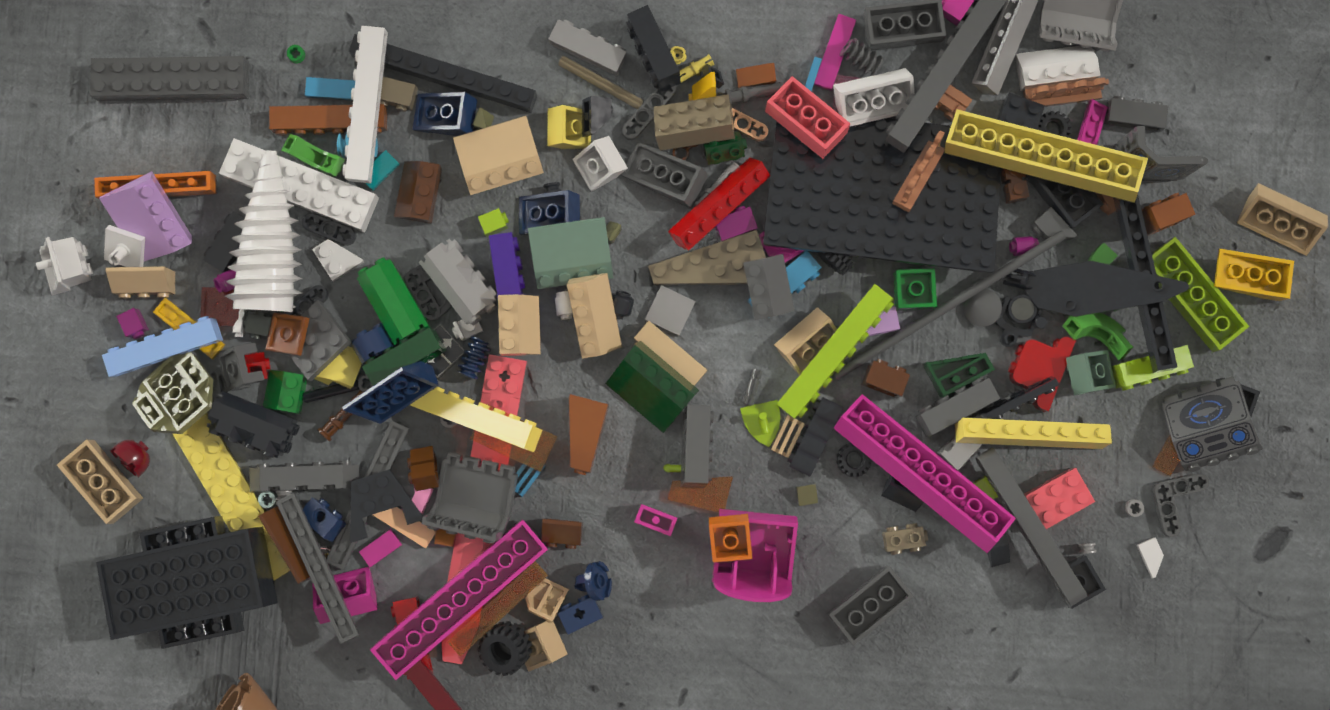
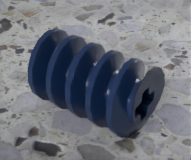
(474, 357)

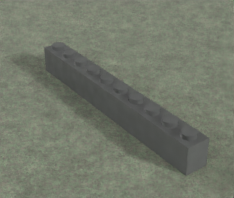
(942, 73)

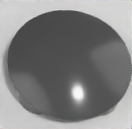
(983, 308)

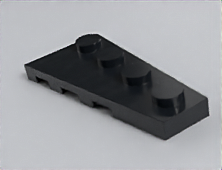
(1019, 397)

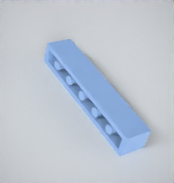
(160, 348)

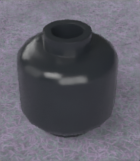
(622, 304)

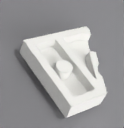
(336, 259)

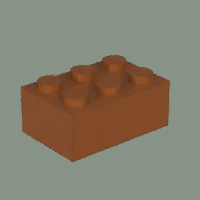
(1167, 212)

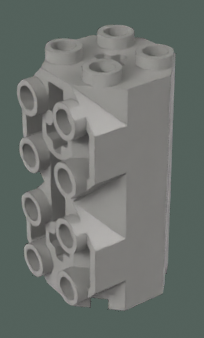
(459, 281)

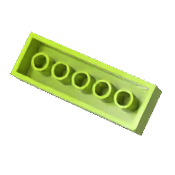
(1202, 303)

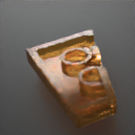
(711, 497)

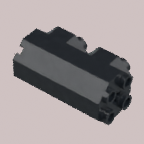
(252, 424)

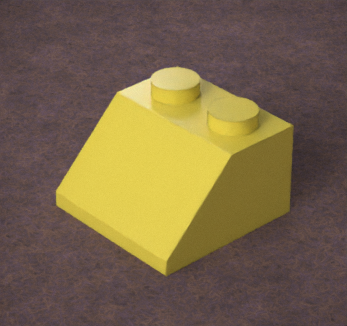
(566, 128)

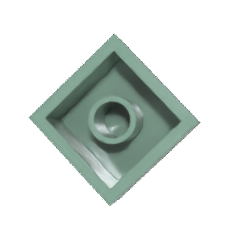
(1090, 372)

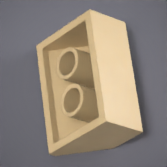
(141, 281)
(519, 325)
(806, 340)

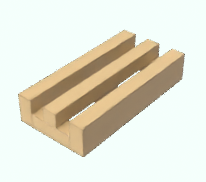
(780, 451)

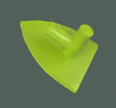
(762, 421)

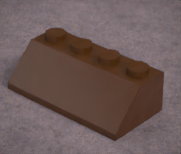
(280, 535)

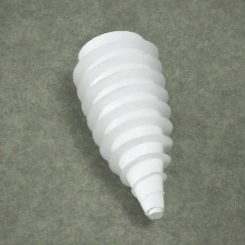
(266, 247)

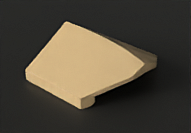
(546, 599)

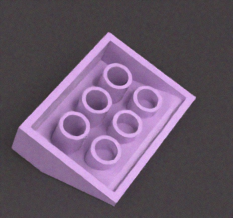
(147, 211)

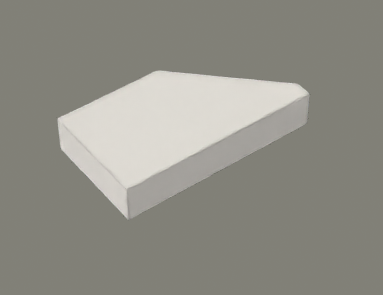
(1151, 555)

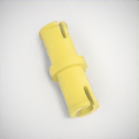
(695, 68)

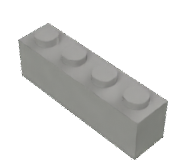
(587, 47)

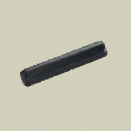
(328, 392)

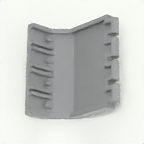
(1080, 22)

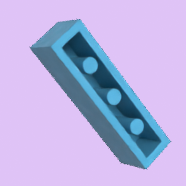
(800, 271)

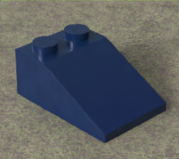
(445, 113)
(548, 209)

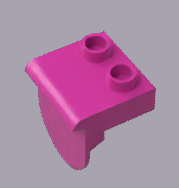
(770, 570)

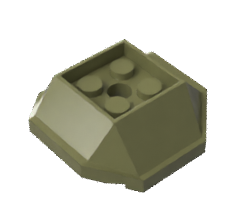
(175, 394)

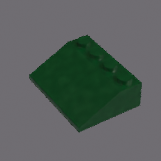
(651, 386)

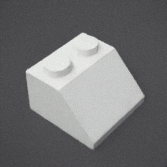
(599, 163)

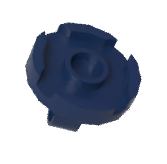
(595, 581)

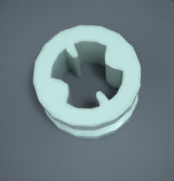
(263, 503)

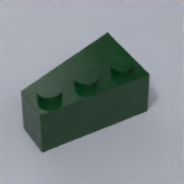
(957, 372)

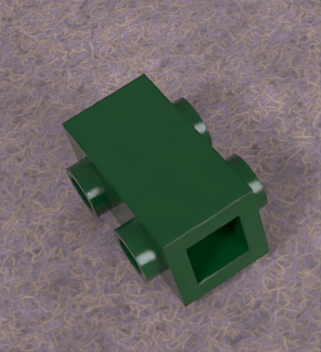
(725, 150)

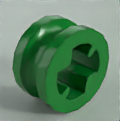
(299, 59)

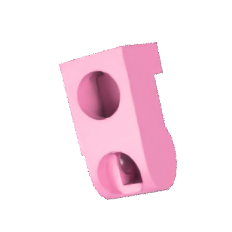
(422, 498)

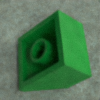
(285, 391)

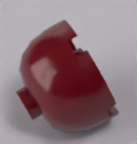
(132, 456)

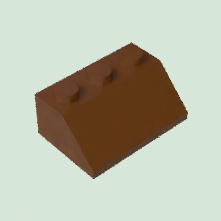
(418, 191)

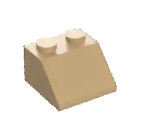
(545, 645)

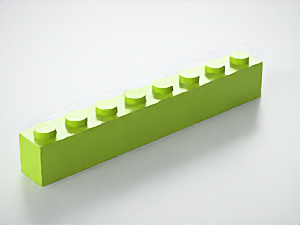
(835, 351)

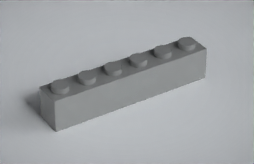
(1003, 45)

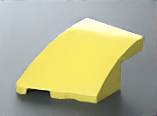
(342, 369)

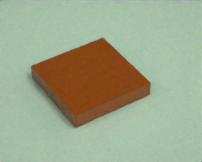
(287, 334)

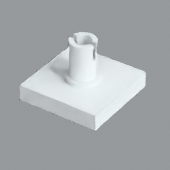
(124, 247)

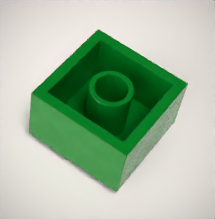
(915, 289)

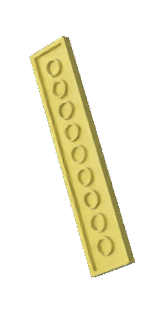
(226, 485)

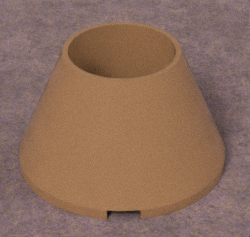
(246, 696)

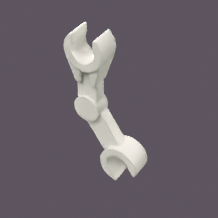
(238, 326)

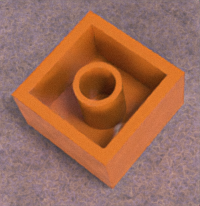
(730, 538)

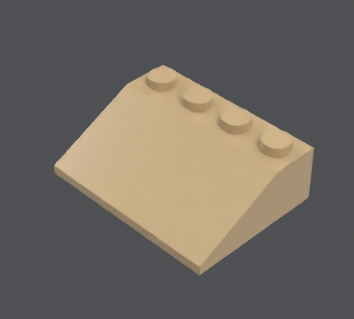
(498, 155)

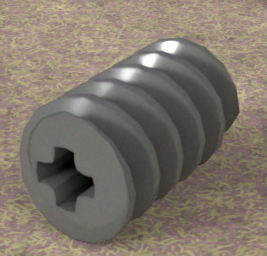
(862, 56)

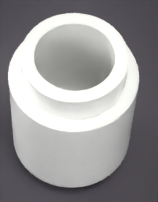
(563, 305)

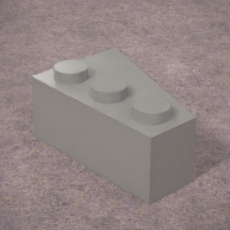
(958, 453)

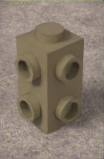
(910, 538)

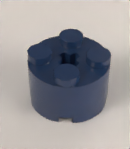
(371, 343)

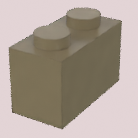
(398, 94)

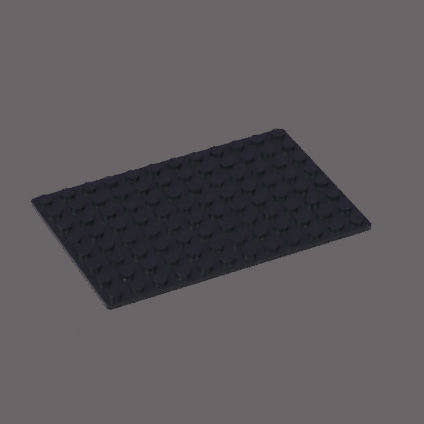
(848, 197)

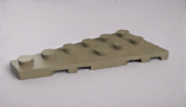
(712, 264)

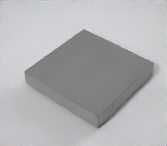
(670, 310)

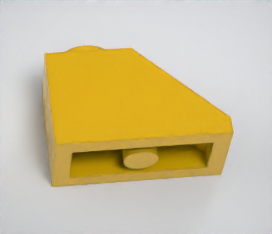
(704, 88)

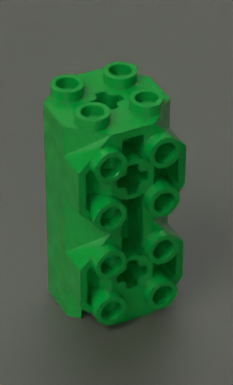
(392, 300)

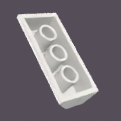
(1056, 66)
(874, 96)

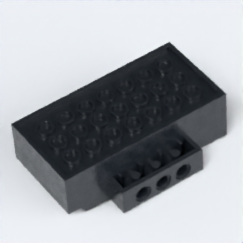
(187, 582)

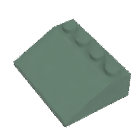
(569, 251)

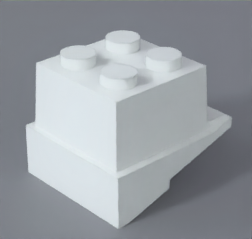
(64, 264)

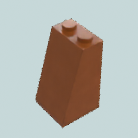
(586, 427)

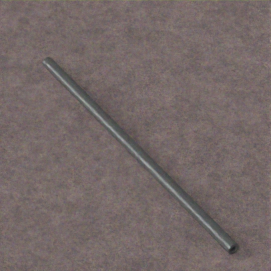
(950, 304)

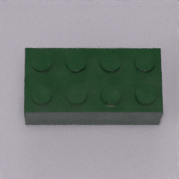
(422, 347)

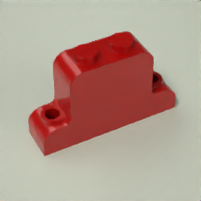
(1039, 361)

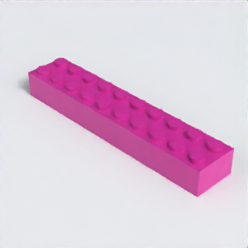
(924, 473)
(458, 599)

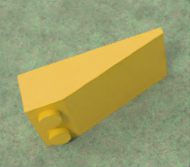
(1254, 275)

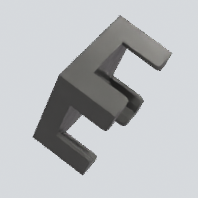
(235, 369)

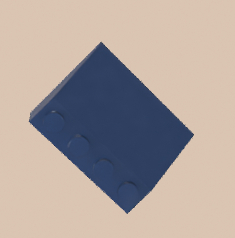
(394, 392)

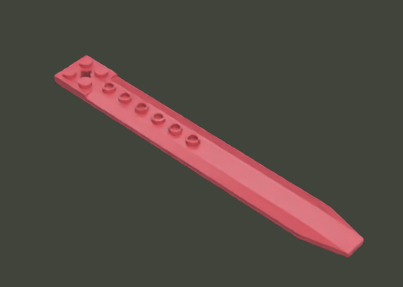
(506, 398)

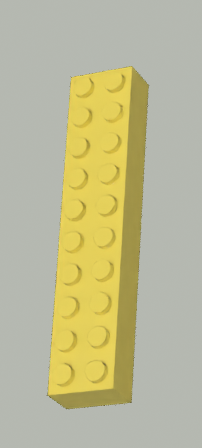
(1046, 155)

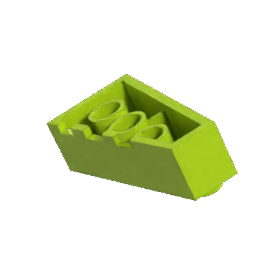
(1141, 371)

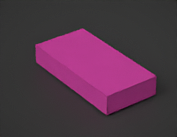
(380, 548)

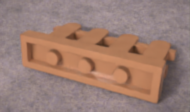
(1067, 93)
(920, 174)

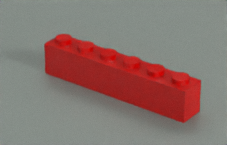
(719, 203)

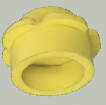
(678, 50)

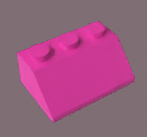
(356, 590)

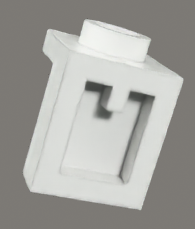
(466, 331)

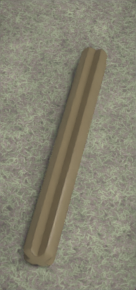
(600, 82)

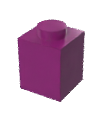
(132, 323)

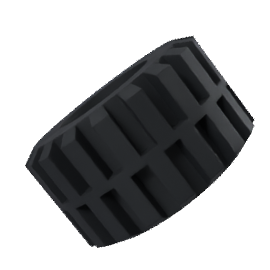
(495, 657)

